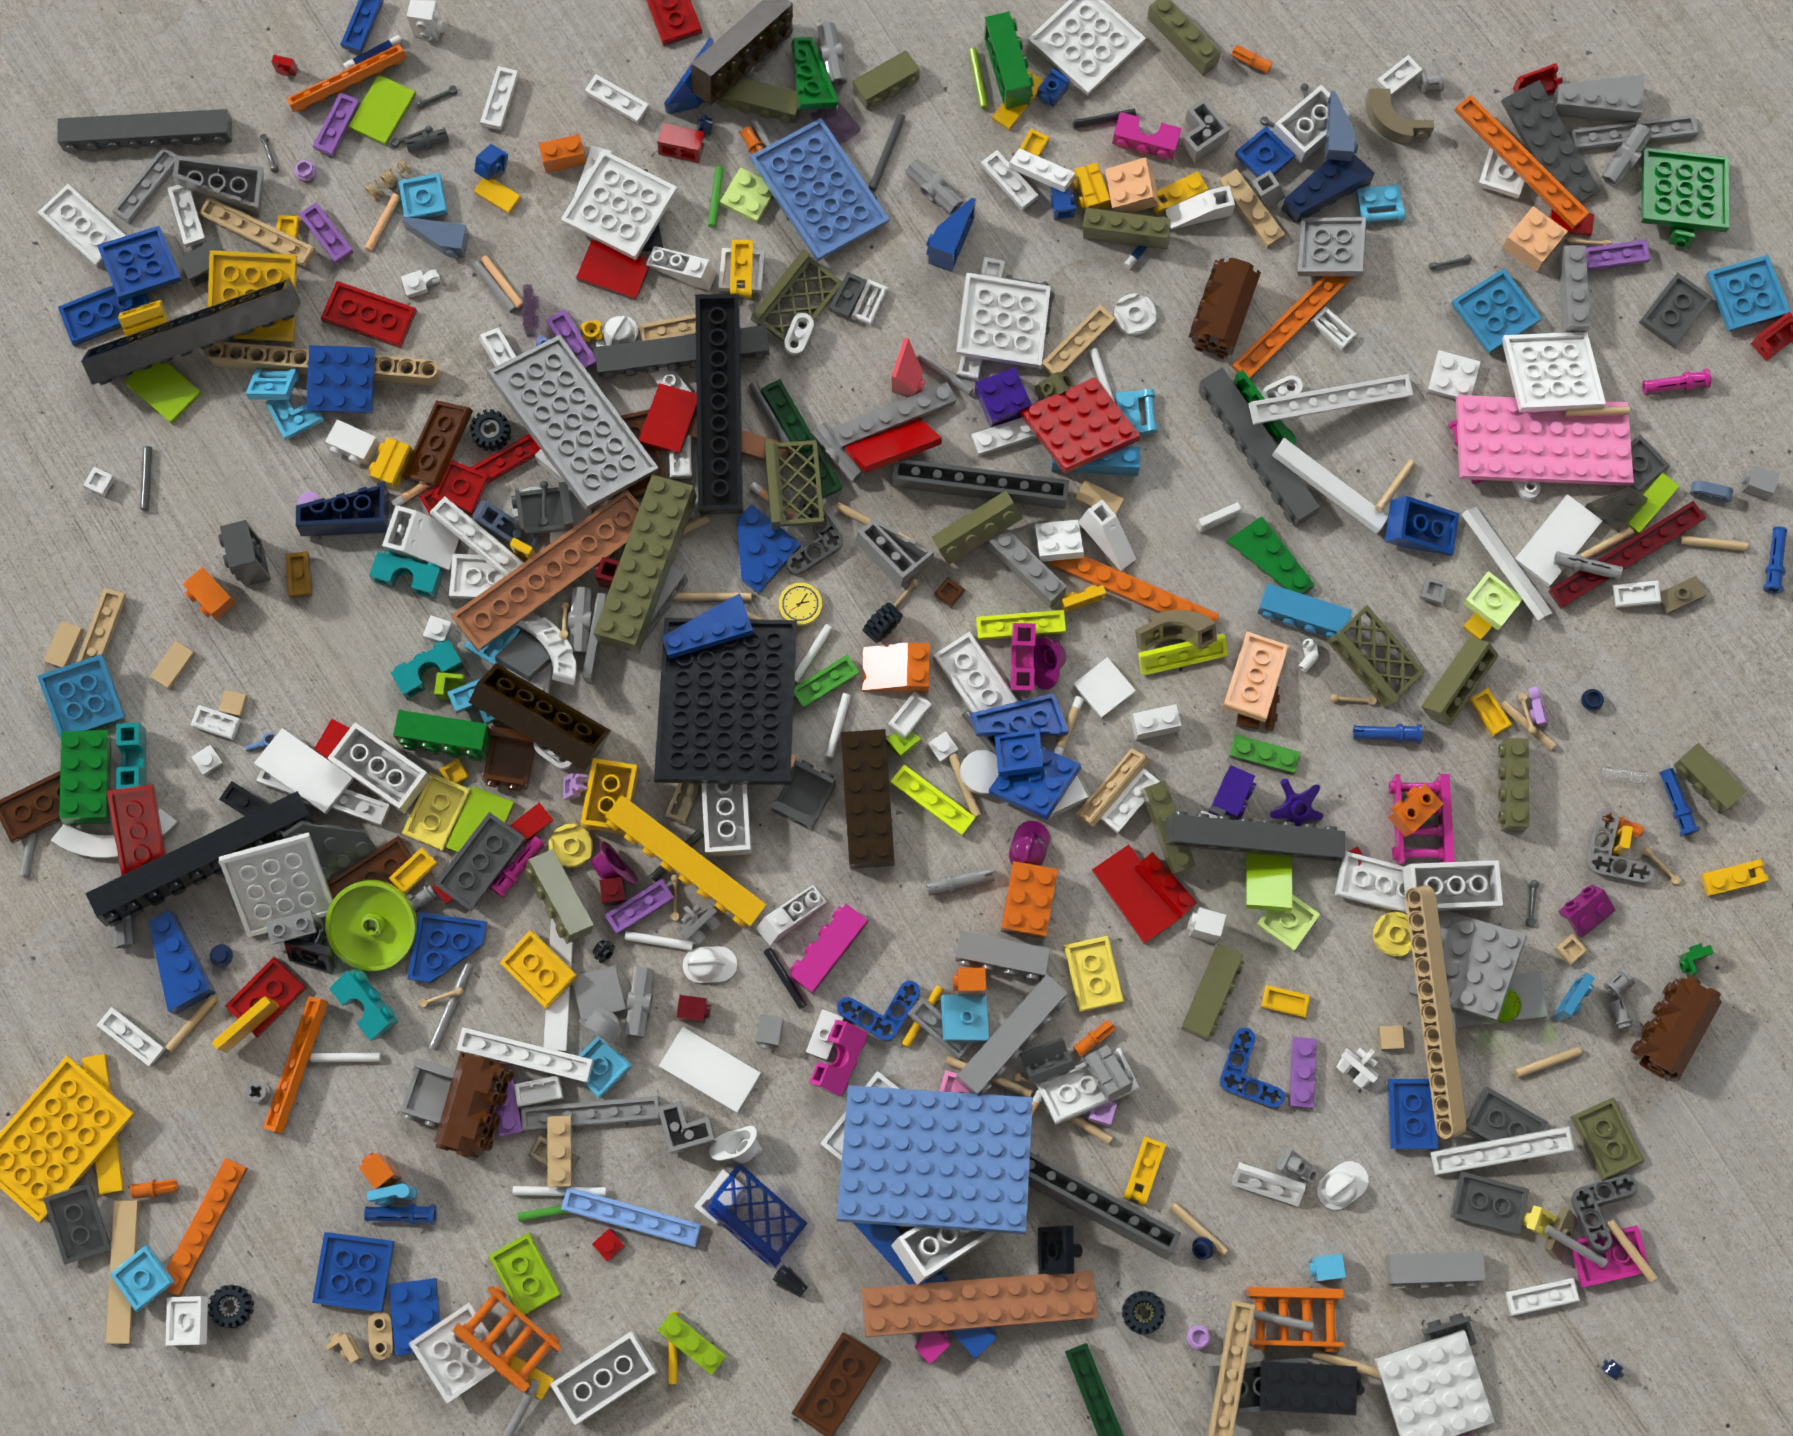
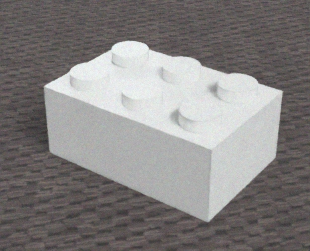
(1305, 125)

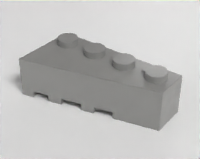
(1602, 99)
(224, 181)

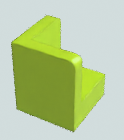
(447, 682)
(902, 746)

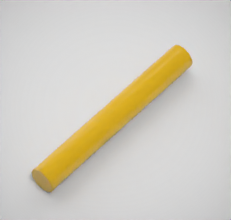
(914, 1030)
(672, 1361)

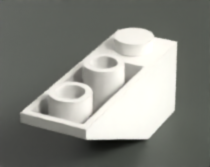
(1202, 208)
(683, 267)
(1108, 534)
(790, 915)

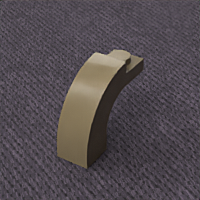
(1392, 125)
(1177, 625)

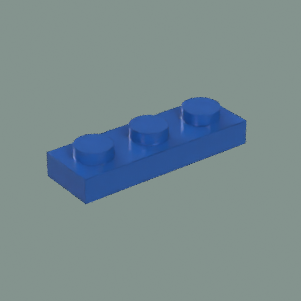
(361, 25)

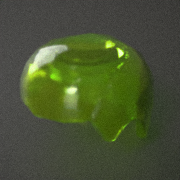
(1511, 1007)

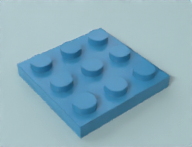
(1748, 293)
(1496, 310)
(81, 695)

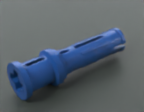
(1775, 569)
(1399, 733)
(1681, 810)
(411, 1214)

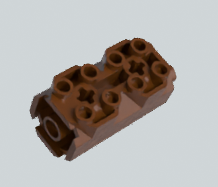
(1224, 307)
(1677, 1027)
(471, 1105)

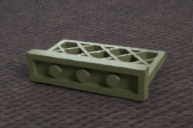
(783, 285)
(774, 483)
(1367, 671)

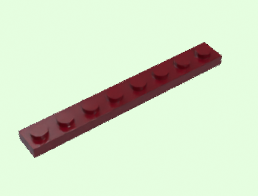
(1629, 553)

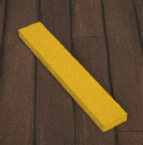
(109, 1163)

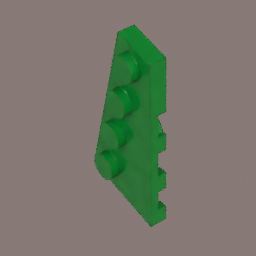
(811, 78)
(1251, 393)
(1271, 556)

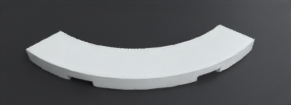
(559, 650)
(100, 845)

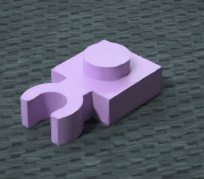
(1538, 712)
(573, 785)
(1103, 1115)

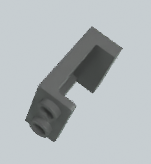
(530, 510)
(805, 795)

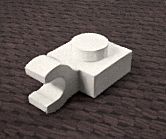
(417, 283)

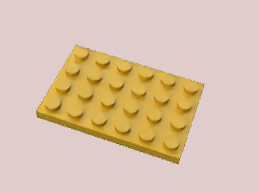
(58, 1136)

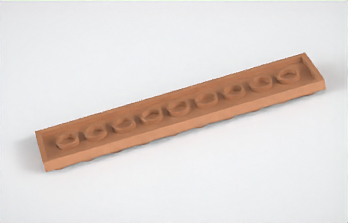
(548, 572)
(978, 1303)

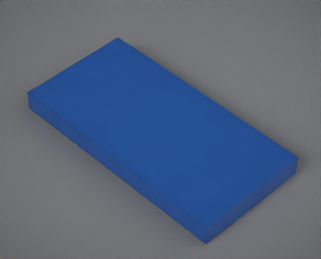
(96, 314)

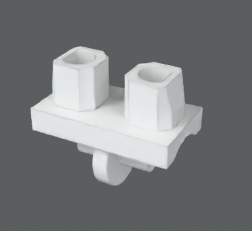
(1366, 1073)

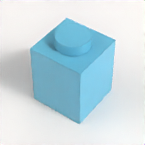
(1327, 1267)

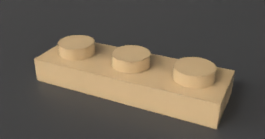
(559, 1151)

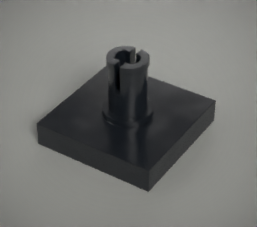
(311, 952)
(1057, 1250)

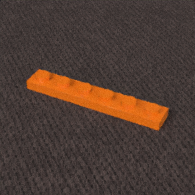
(352, 75)
(295, 1065)
(204, 1224)

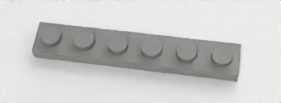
(894, 415)

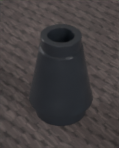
(789, 1281)

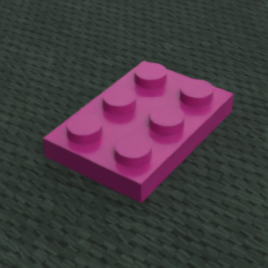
(1619, 1262)

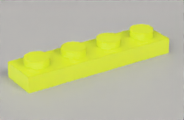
(1001, 625)
(1180, 655)
(932, 800)

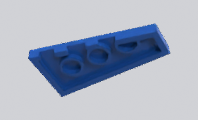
(714, 627)
(1024, 715)

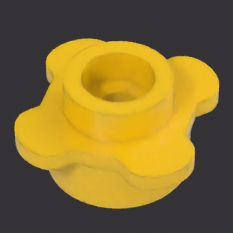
(587, 326)

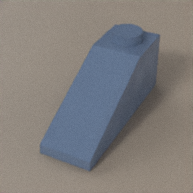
(1339, 132)
(443, 236)
(500, 524)

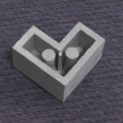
(1207, 131)
(684, 1135)

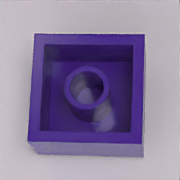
(1002, 397)
(1232, 793)

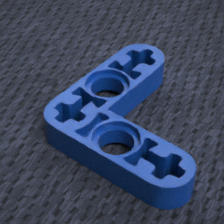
(888, 1018)
(1238, 1073)

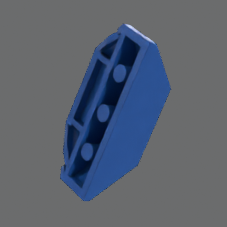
(682, 96)

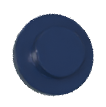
(705, 124)
(1592, 699)
(221, 955)
(1203, 1248)
(1613, 1369)

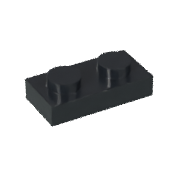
(241, 799)

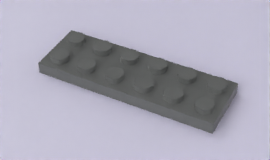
(1549, 139)

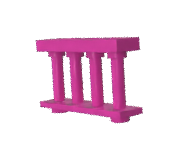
(1443, 830)

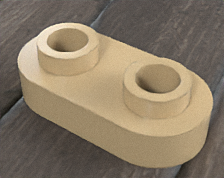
(381, 1335)

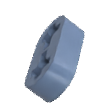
(1711, 491)

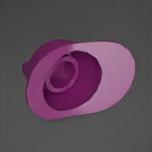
(1048, 660)
(1029, 843)
(610, 865)

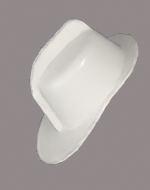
(618, 331)
(709, 964)
(737, 1145)
(1342, 1185)

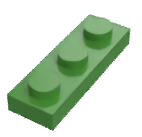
(825, 681)
(1264, 754)

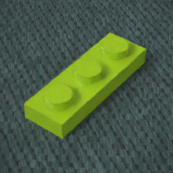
(691, 1343)

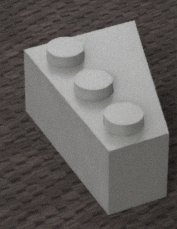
(893, 553)

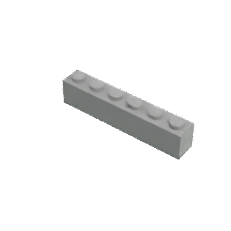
(1011, 1036)

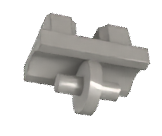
(707, 915)
(1296, 1167)

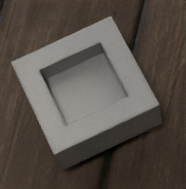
(1433, 590)

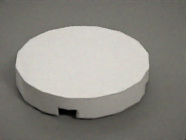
(1135, 314)
(979, 771)

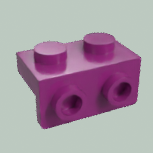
(1587, 910)

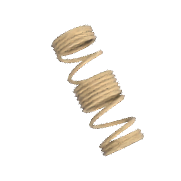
(388, 179)

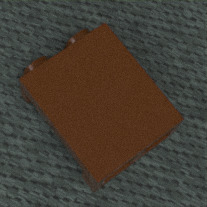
(508, 759)

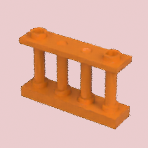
(1306, 1297)
(484, 1347)

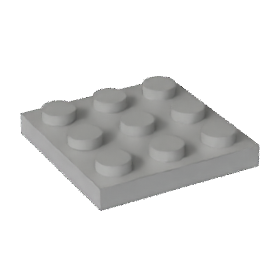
(1332, 246)

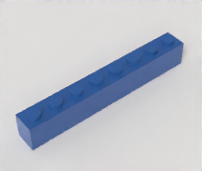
(882, 1238)

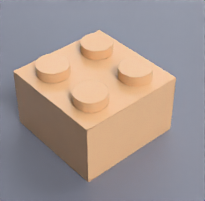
(1132, 186)
(1534, 239)

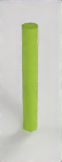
(978, 78)

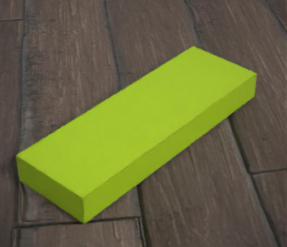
(1657, 496)

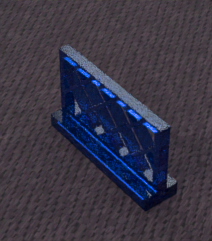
(738, 1227)

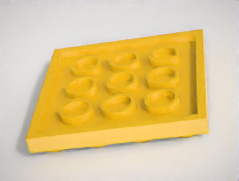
(244, 272)

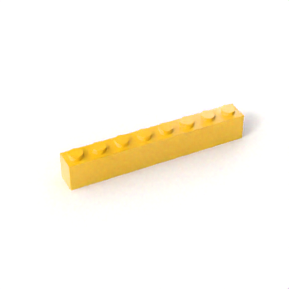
(685, 861)

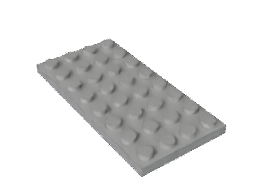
(572, 422)

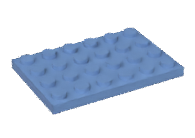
(819, 189)

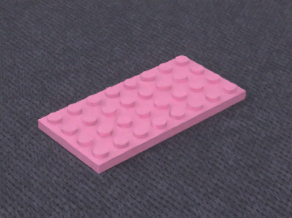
(1541, 445)

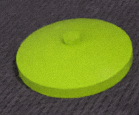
(371, 925)

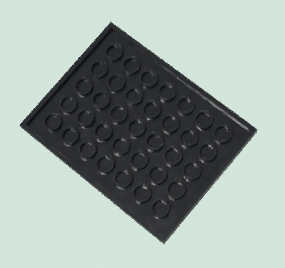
(729, 709)

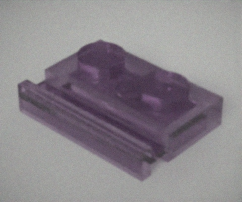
(838, 121)
(530, 304)

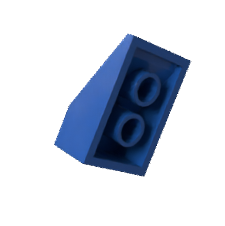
(950, 237)
(1421, 526)

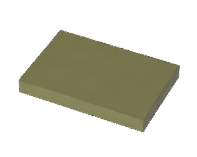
(1607, 1138)

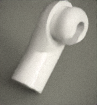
(1311, 654)

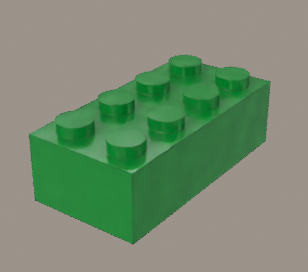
(1007, 60)
(442, 735)
(85, 777)

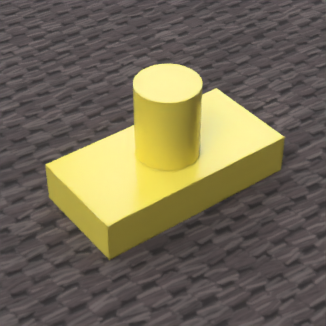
(1538, 1220)

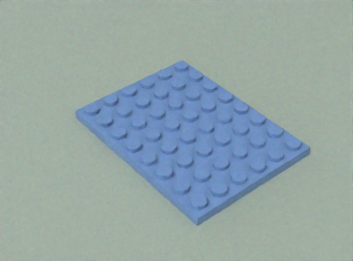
(935, 1160)

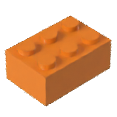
(1029, 900)

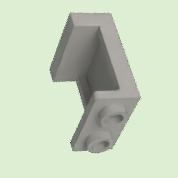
(293, 927)
(427, 1092)

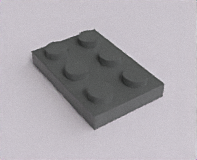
(1675, 309)
(1501, 1118)
(1489, 1203)
(77, 1223)

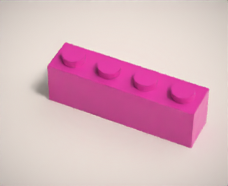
(828, 949)

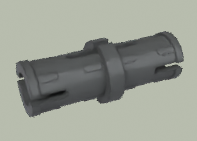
(426, 139)

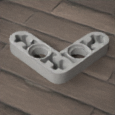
(1606, 851)

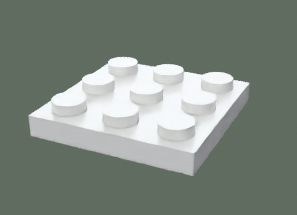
(448, 1359)

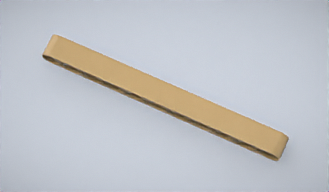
(293, 355)
(1435, 1011)

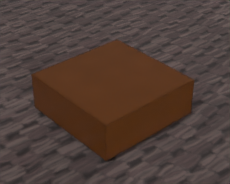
(949, 592)

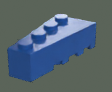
(178, 964)

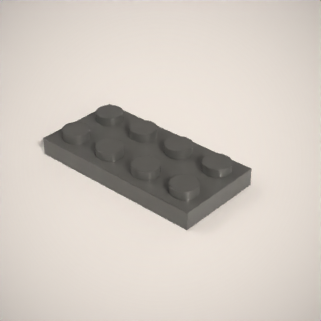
(480, 861)

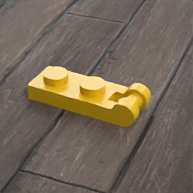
(1180, 191)
(741, 267)
(1734, 878)
(1144, 1170)

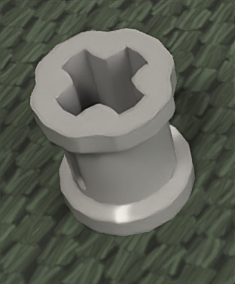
(1432, 82)
(1619, 983)
(251, 1093)

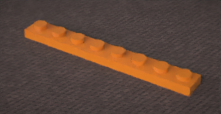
(1522, 161)
(1290, 324)
(1127, 586)

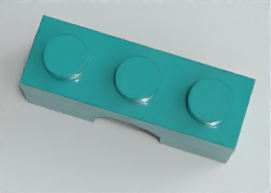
(389, 568)
(409, 675)
(132, 745)
(377, 1016)

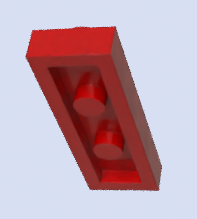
(1166, 884)

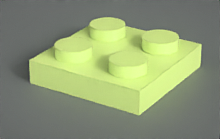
(747, 196)
(1493, 600)
(1291, 926)

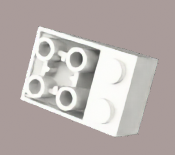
(420, 537)

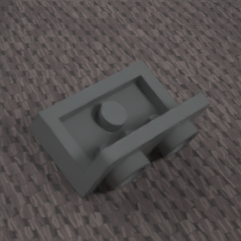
(1047, 1061)
(1457, 1322)

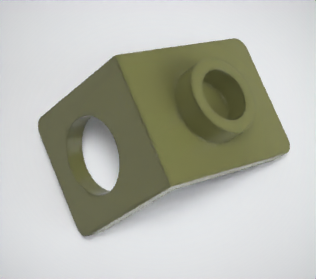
(1054, 385)

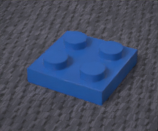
(1264, 153)
(1019, 753)

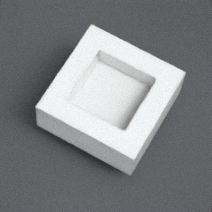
(99, 481)
(437, 629)
(942, 747)
(207, 760)

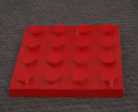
(1080, 425)

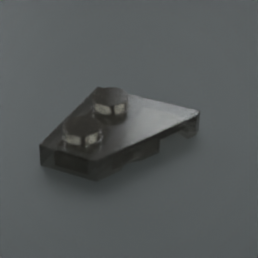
(1618, 507)

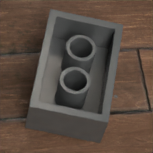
(244, 553)

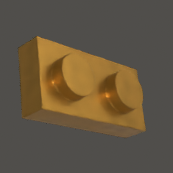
(298, 574)

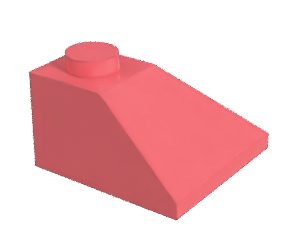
(907, 373)

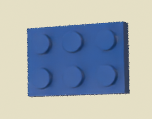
(1411, 1114)
(413, 1311)

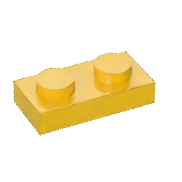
(1090, 595)

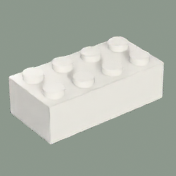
(379, 767)
(726, 819)
(1458, 884)
(932, 1249)
(604, 1378)

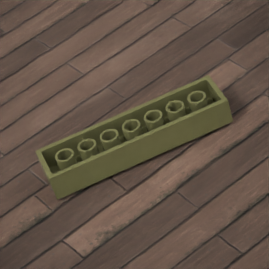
(645, 564)

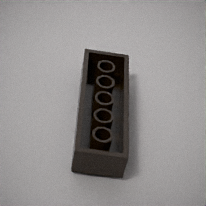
(741, 49)
(539, 716)
(867, 799)

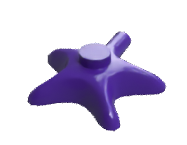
(1297, 805)

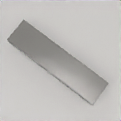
(145, 186)
(593, 644)

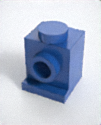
(1059, 87)
(490, 162)
(1062, 204)

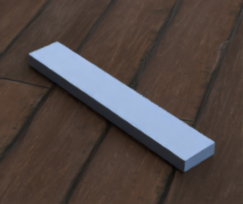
(631, 1217)

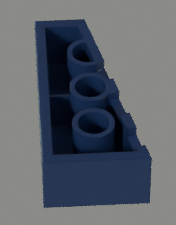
(1326, 186)
(346, 513)

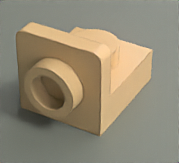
(349, 1348)

